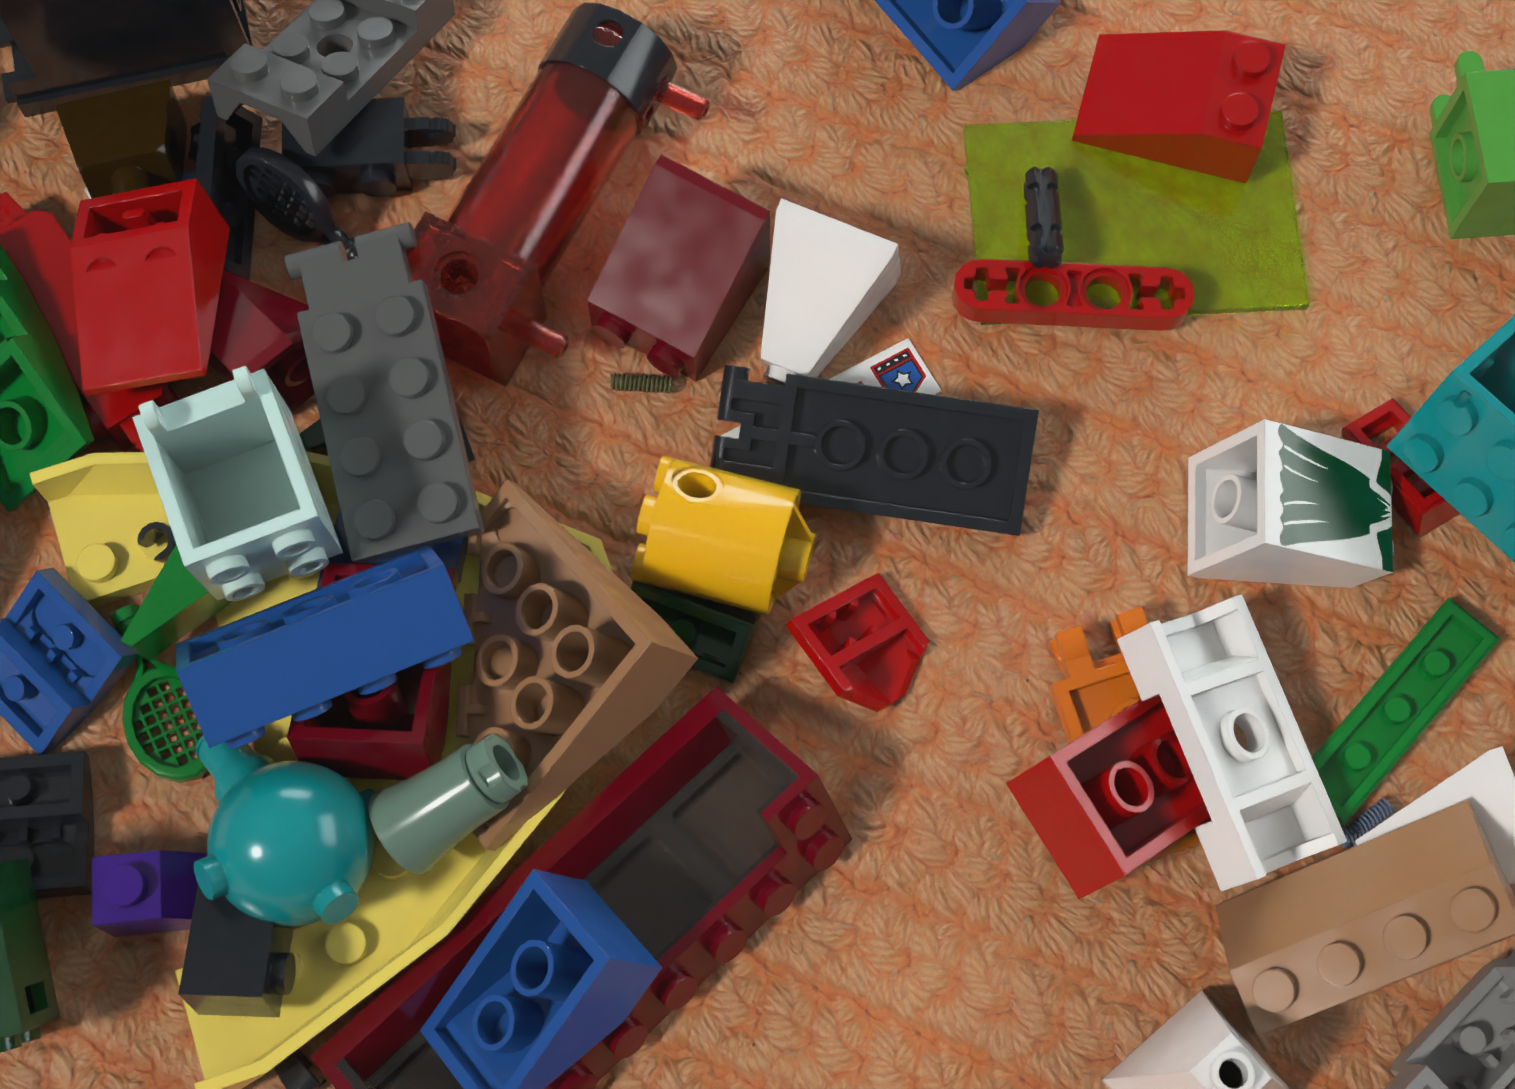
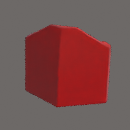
(862, 643)

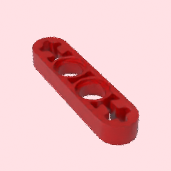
(1073, 306)

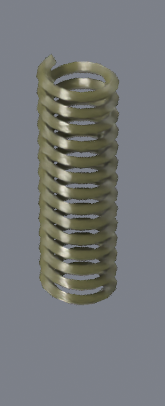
(641, 381)

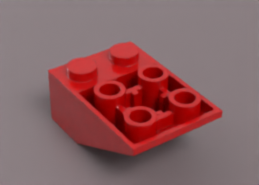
(146, 285)

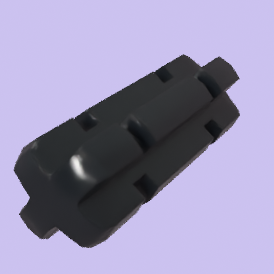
(1043, 217)

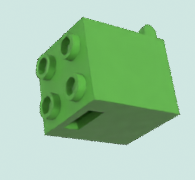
(1476, 150)

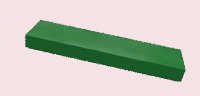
(1400, 706)

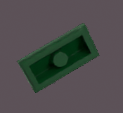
(710, 629)

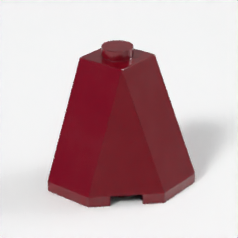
(261, 332)

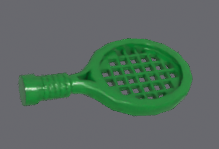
(139, 697)

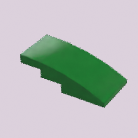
(38, 397)

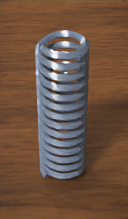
(1362, 823)

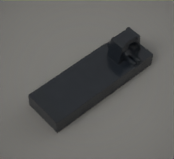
(215, 149)

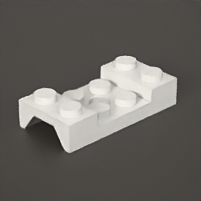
(1262, 799)

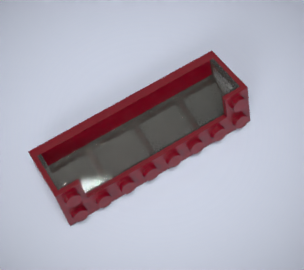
(681, 846)

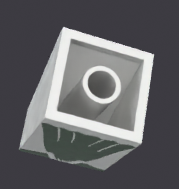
(1290, 509)

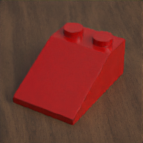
(1182, 98)
(1112, 797)

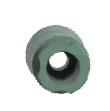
(445, 802)

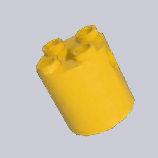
(722, 536)

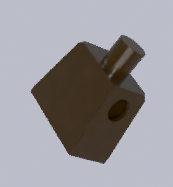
(127, 138)

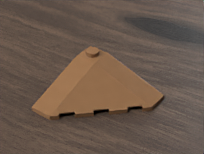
(559, 654)

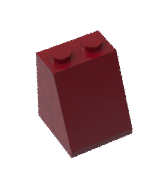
(680, 270)

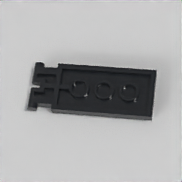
(881, 449)

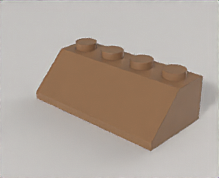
(1366, 918)

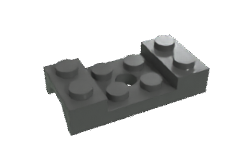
(327, 64)

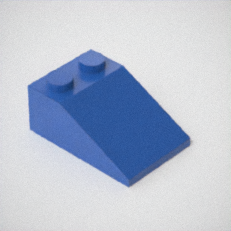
(540, 988)

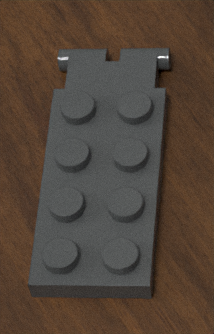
(384, 397)

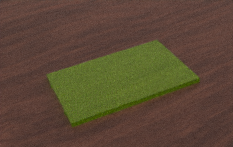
(1121, 209)

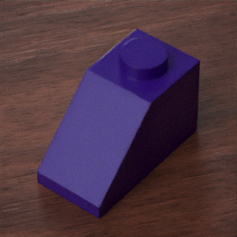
(144, 892)

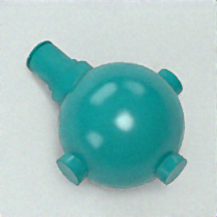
(284, 838)

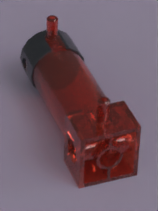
(538, 187)

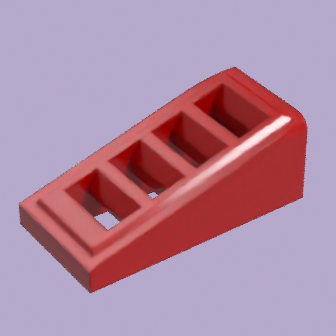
(1408, 498)

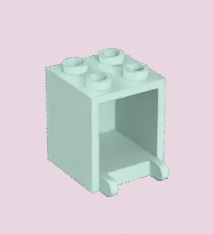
(237, 486)

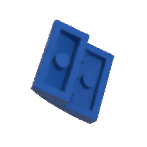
(55, 661)

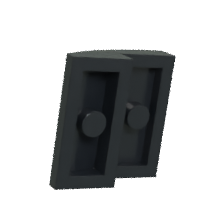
(49, 820)

